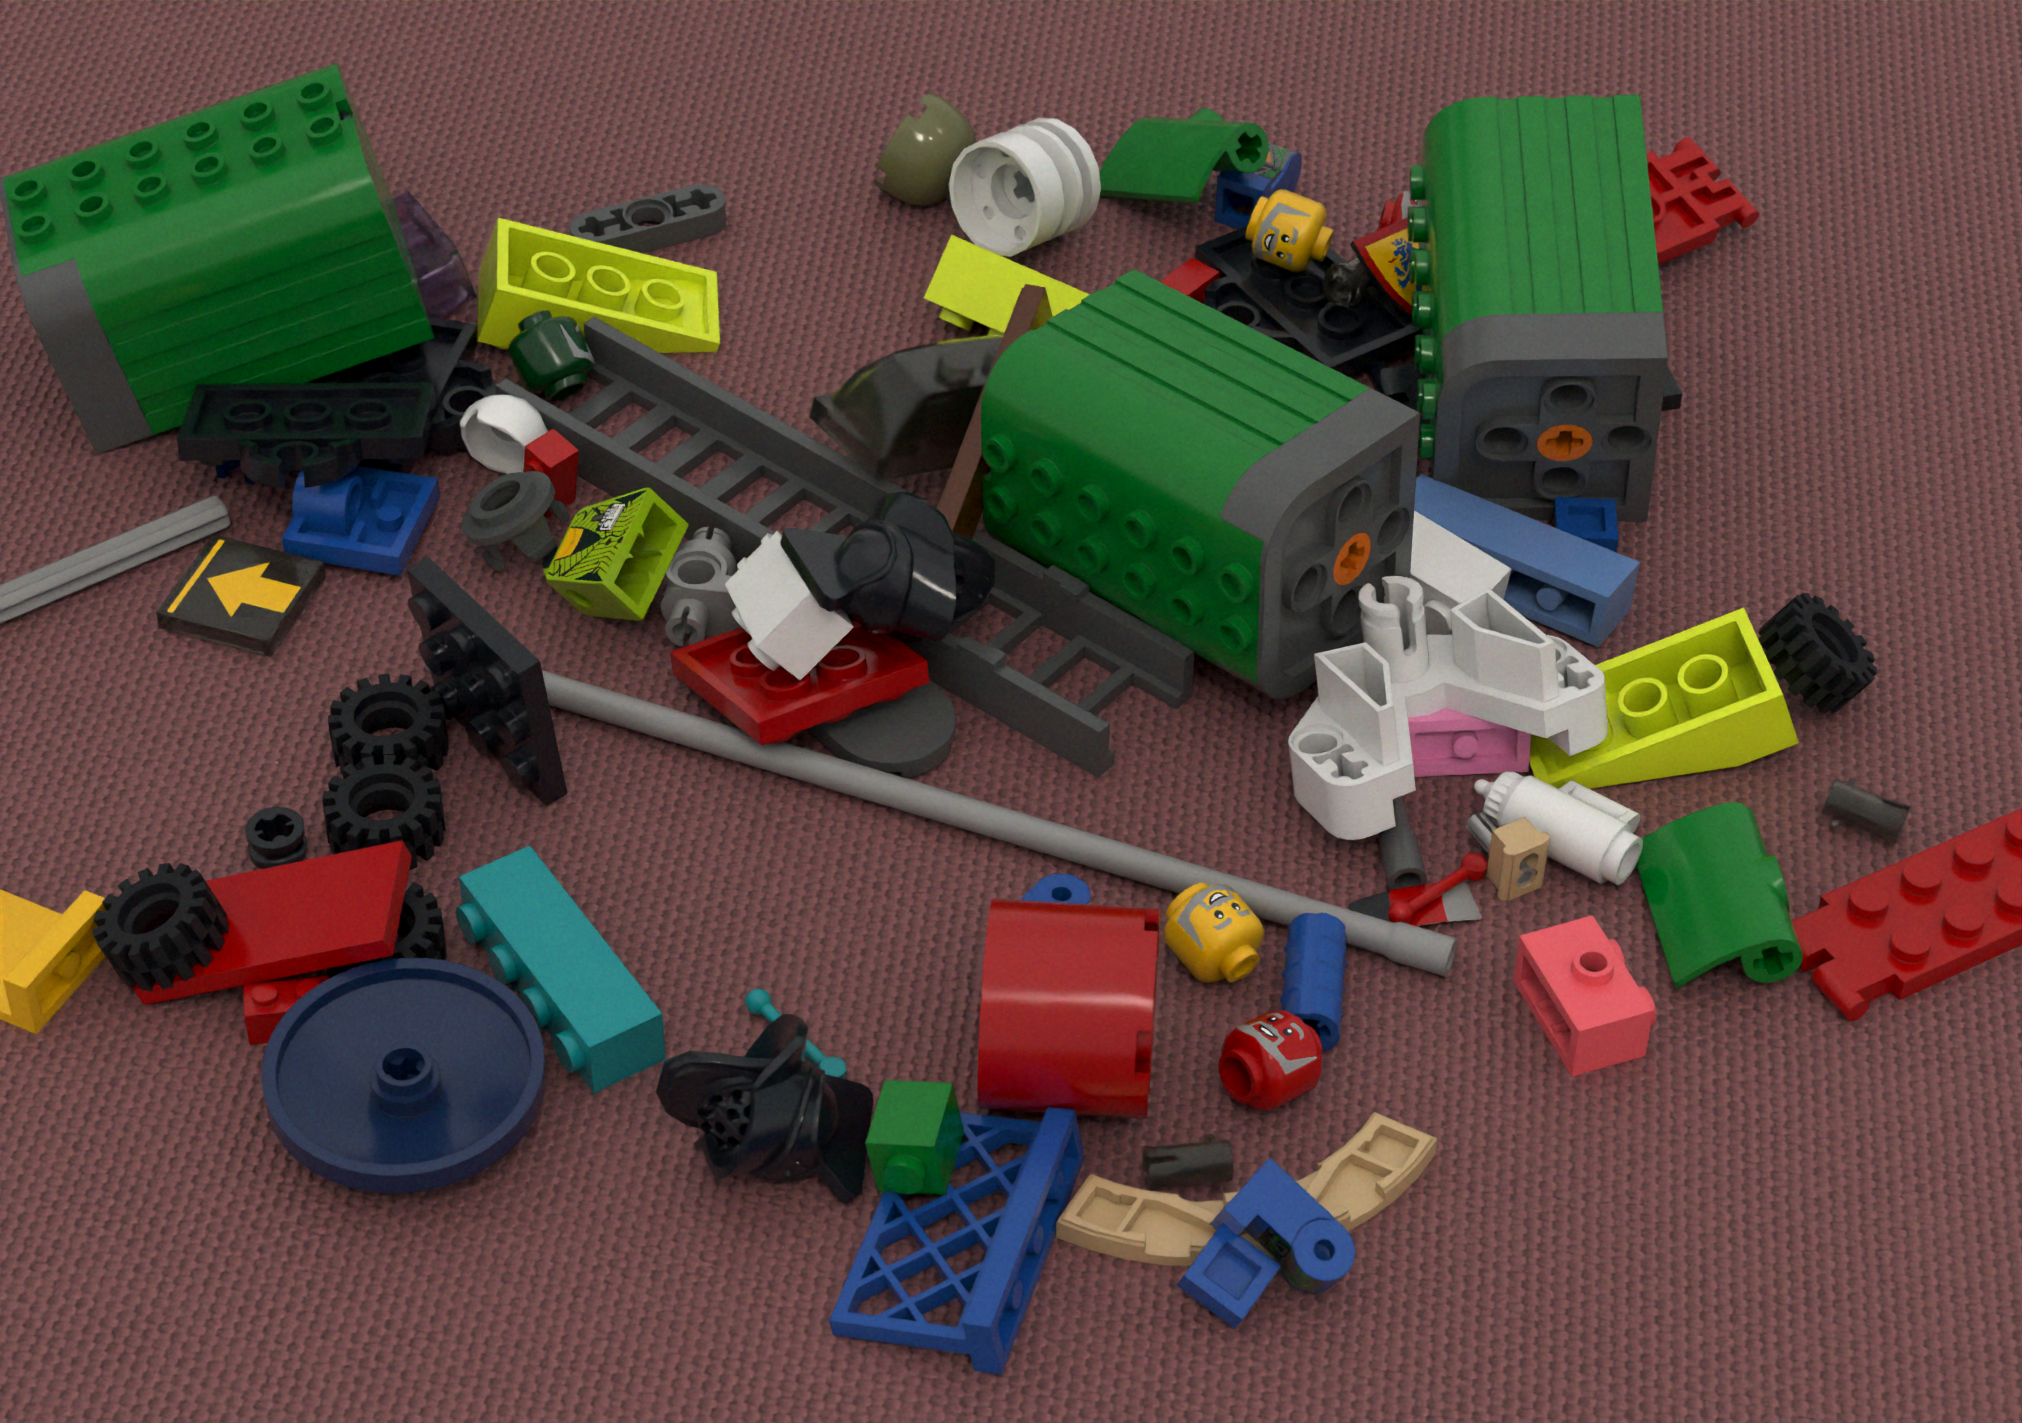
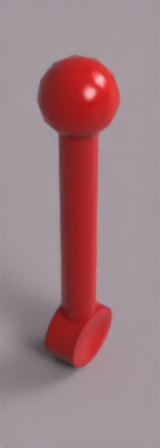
(1472, 868)

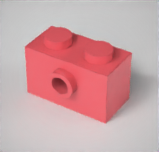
(1583, 995)

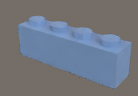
(1553, 573)

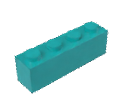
(561, 969)

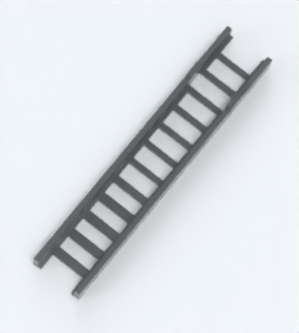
(849, 493)

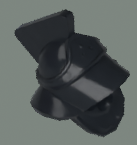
(896, 570)
(776, 1114)

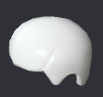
(499, 430)

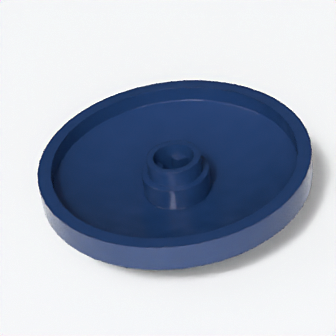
(404, 1075)

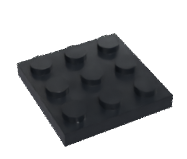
(487, 681)

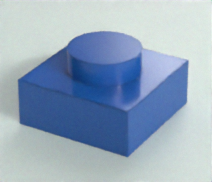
(1588, 519)
(1228, 1275)

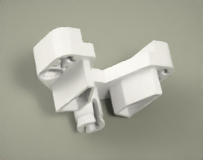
(1497, 666)

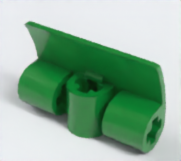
(1176, 156)
(1718, 896)

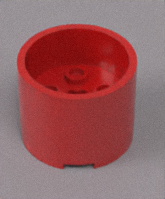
(1068, 1008)

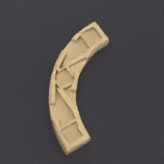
(1173, 1231)

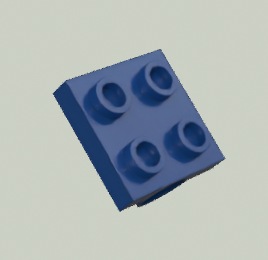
(362, 519)

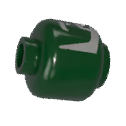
(551, 356)

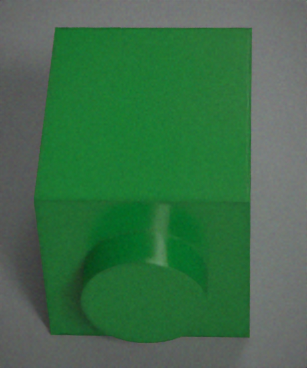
(915, 1137)

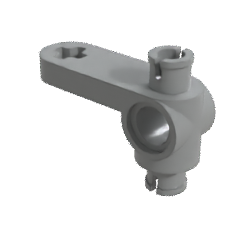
(696, 588)

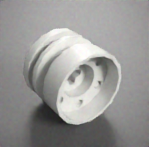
(1024, 186)

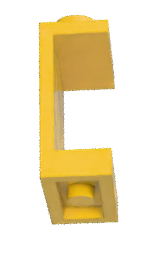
(44, 956)

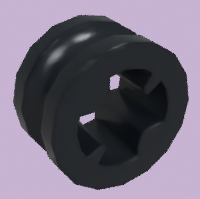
(276, 837)

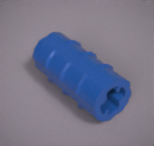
(1316, 974)

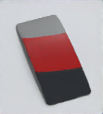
(1451, 906)

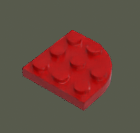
(777, 704)

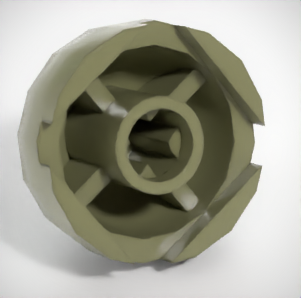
(923, 153)

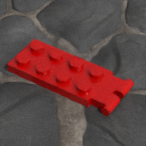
(1689, 203)
(1918, 919)

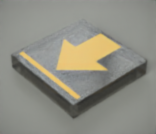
(241, 595)

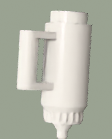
(1583, 826)

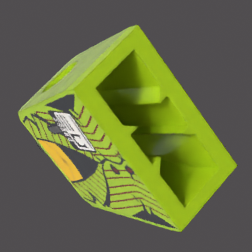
(616, 555)

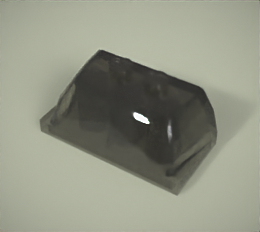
(909, 406)

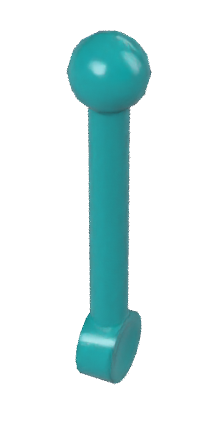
(759, 1003)

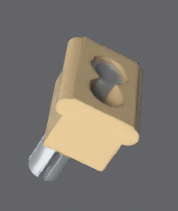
(1515, 854)

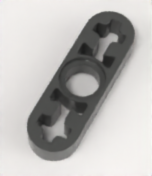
(683, 215)

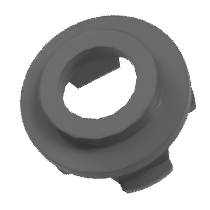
(514, 510)

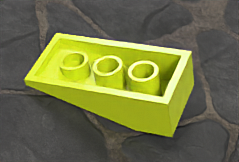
(641, 295)
(1680, 710)

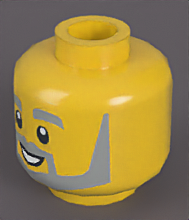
(1289, 230)
(1213, 933)

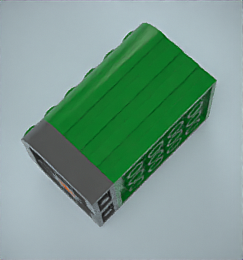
(213, 256)
(1538, 302)
(1200, 477)

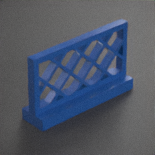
(1013, 1258)

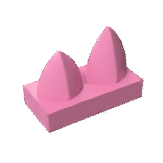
(1465, 745)

